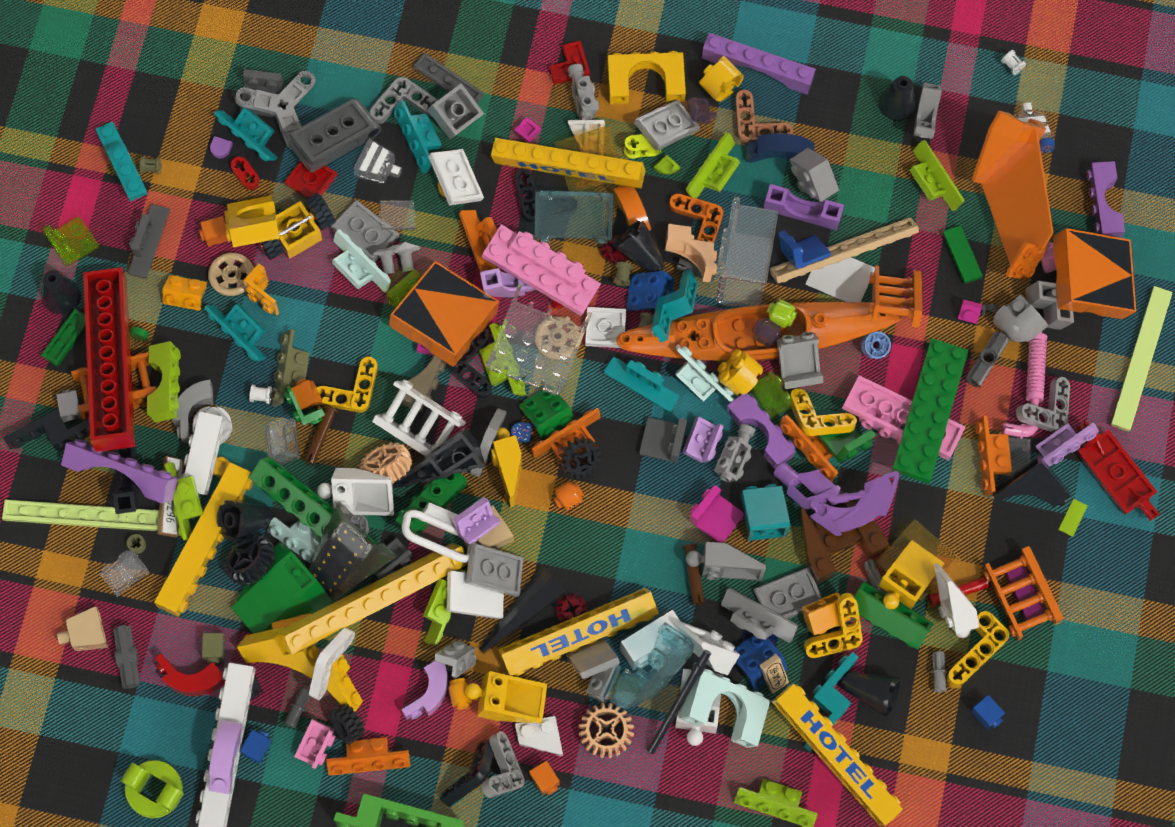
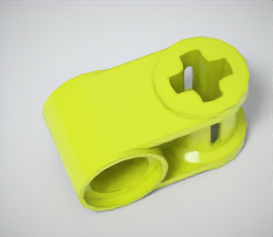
(641, 147)

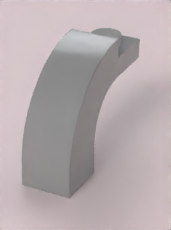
(927, 110)

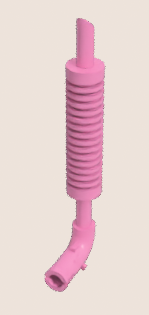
(1035, 384)

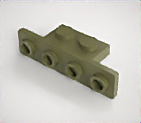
(291, 367)

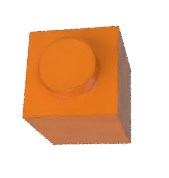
(213, 231)
(306, 394)
(545, 779)

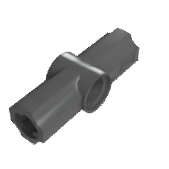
(981, 367)
(126, 657)

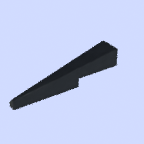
(453, 456)
(535, 597)

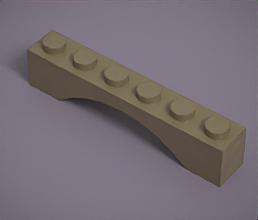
(425, 381)

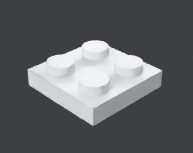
(605, 326)

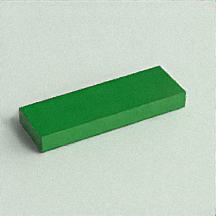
(962, 254)
(65, 338)

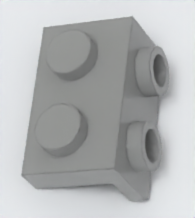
(458, 655)
(602, 683)

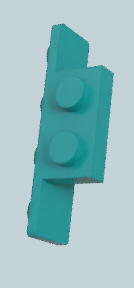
(251, 130)
(418, 134)
(241, 327)
(643, 382)

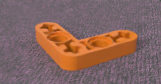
(704, 215)

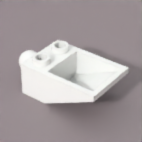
(362, 492)
(955, 606)
(723, 652)
(695, 736)

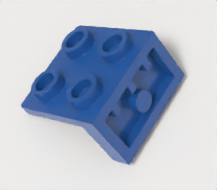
(804, 251)
(647, 288)
(752, 655)

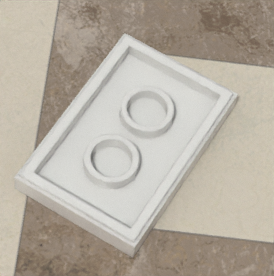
(456, 177)
(472, 599)

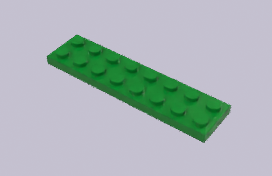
(930, 411)

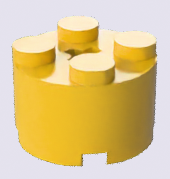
(721, 79)
(739, 372)

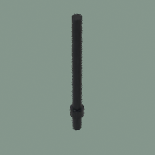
(697, 670)

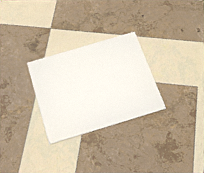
(843, 279)

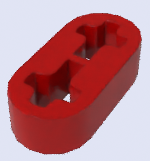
(248, 170)

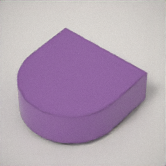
(220, 147)

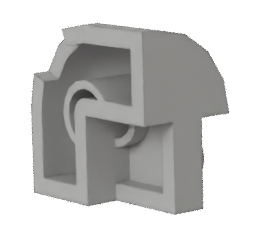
(1019, 321)

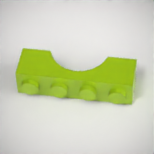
(164, 400)

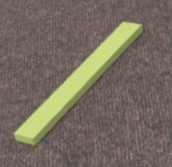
(1141, 359)
(79, 515)

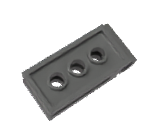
(333, 135)

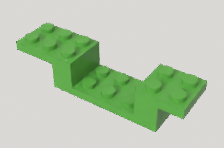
(373, 809)

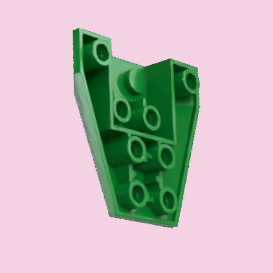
(282, 593)

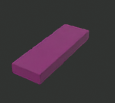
(1024, 593)

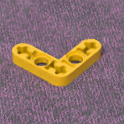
(353, 396)
(841, 422)
(845, 632)

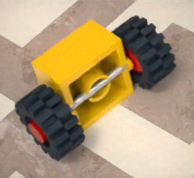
(298, 229)

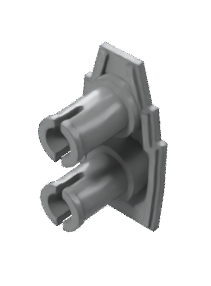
(404, 250)

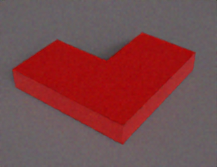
(574, 55)

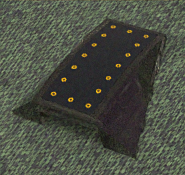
(346, 555)

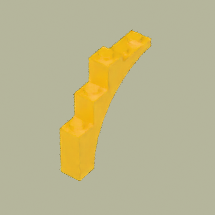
(267, 648)

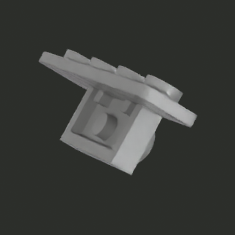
(757, 618)

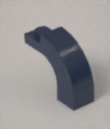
(776, 146)

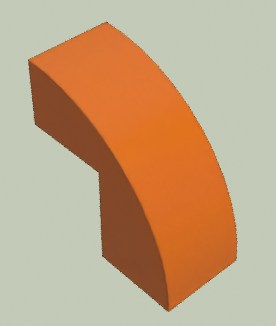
(631, 205)

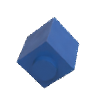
(988, 713)
(256, 746)

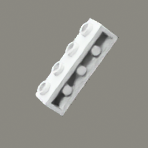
(204, 450)

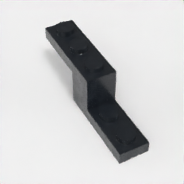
(55, 429)

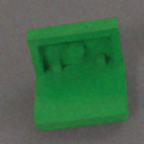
(547, 413)
(310, 416)
(847, 444)

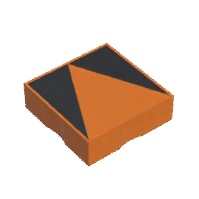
(1094, 273)
(444, 313)

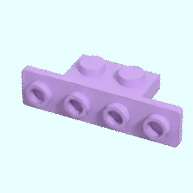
(1064, 442)

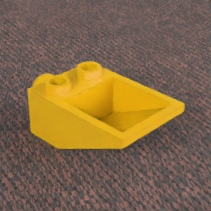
(508, 458)
(909, 576)
(515, 698)

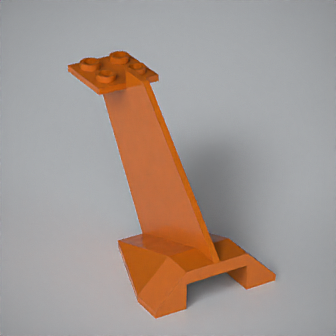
(1016, 190)

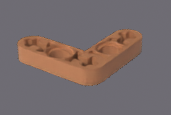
(754, 129)

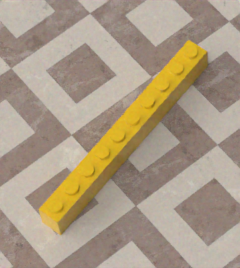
(368, 600)

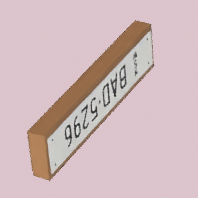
(167, 522)

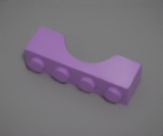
(1102, 177)
(819, 213)
(745, 411)

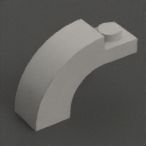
(189, 402)

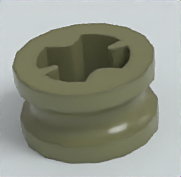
(136, 537)

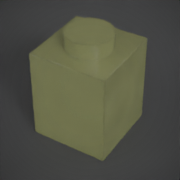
(213, 647)

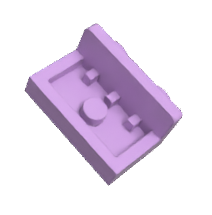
(703, 440)
(475, 521)

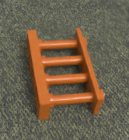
(913, 292)
(139, 361)
(1036, 578)

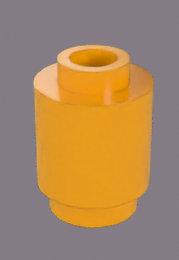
(457, 694)

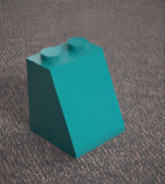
(765, 512)

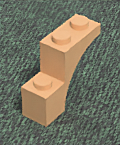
(700, 253)

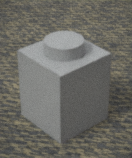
(68, 405)

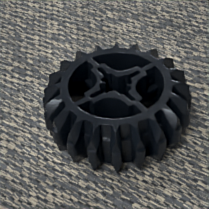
(249, 560)

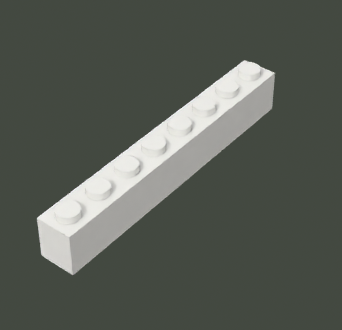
(234, 708)

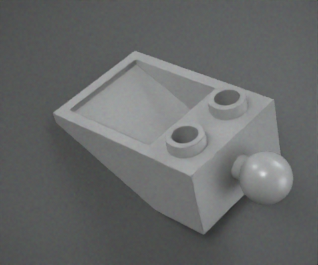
(725, 561)

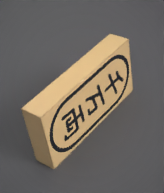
(774, 673)

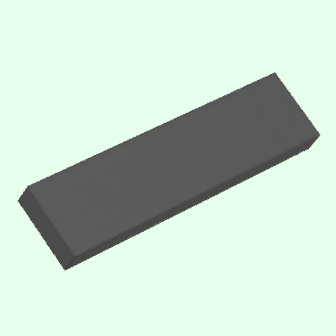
(444, 77)

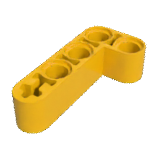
(975, 654)

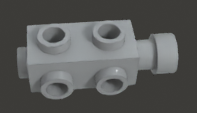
(585, 88)
(735, 455)

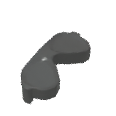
(990, 307)

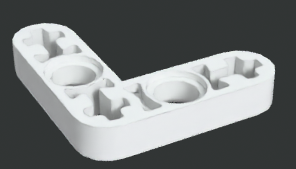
(326, 659)

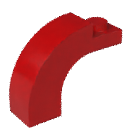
(190, 685)

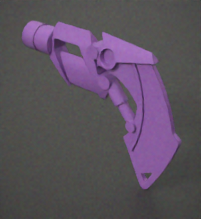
(873, 500)

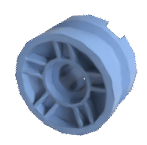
(882, 348)

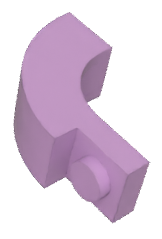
(502, 284)
(433, 696)
(224, 756)

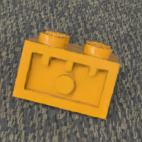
(255, 285)

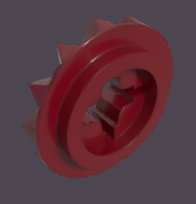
(606, 251)
(575, 601)

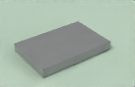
(666, 125)
(365, 229)
(494, 570)
(789, 593)
(593, 658)

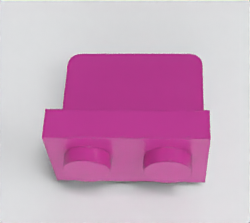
(715, 515)

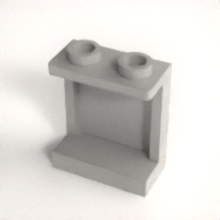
(799, 360)

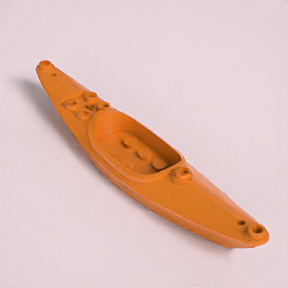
(731, 329)

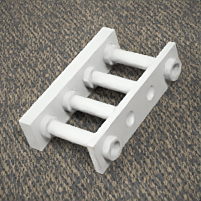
(402, 430)

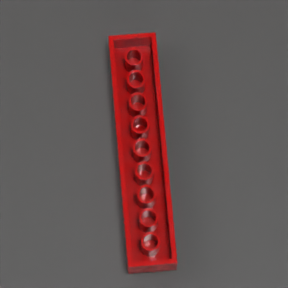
(108, 360)

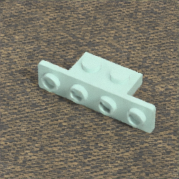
(357, 265)
(698, 379)
(298, 538)

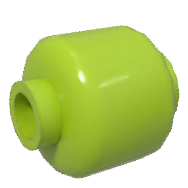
(782, 313)

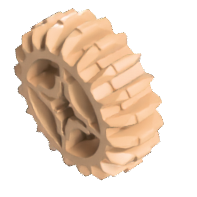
(388, 461)
(618, 717)

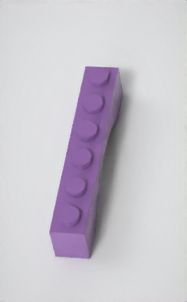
(790, 73)
(153, 483)

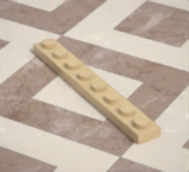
(849, 248)

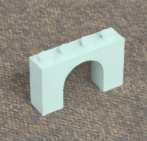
(750, 707)

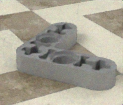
(404, 94)
(1051, 415)
(489, 437)
(511, 770)

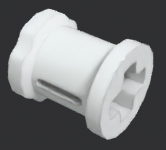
(1013, 62)
(260, 394)

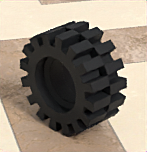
(346, 724)

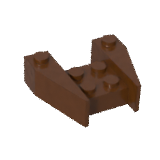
(821, 543)

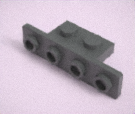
(147, 239)

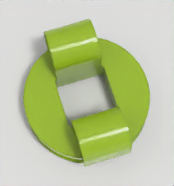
(136, 779)

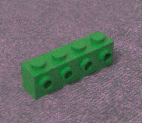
(439, 492)
(897, 622)

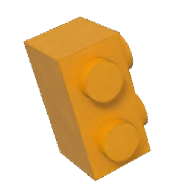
(822, 614)

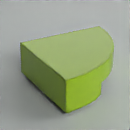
(666, 166)

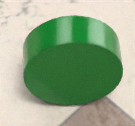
(138, 334)

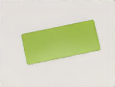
(1073, 517)

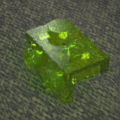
(771, 395)

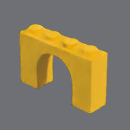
(668, 65)
(251, 221)

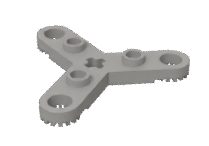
(269, 103)

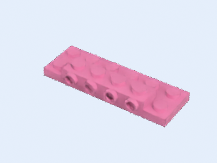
(542, 268)
(888, 413)

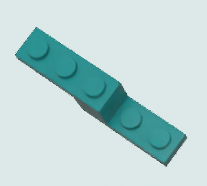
(121, 161)
(674, 306)
(828, 697)

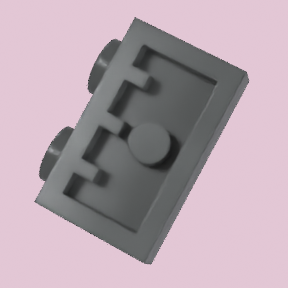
(262, 81)
(663, 439)

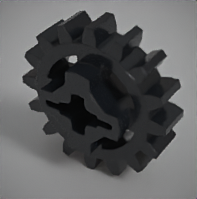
(587, 452)

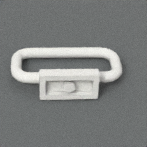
(439, 518)

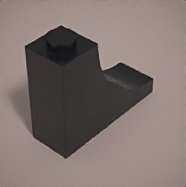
(1034, 480)

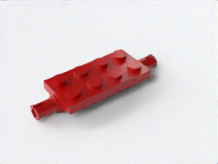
(1118, 473)

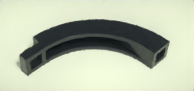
(126, 491)

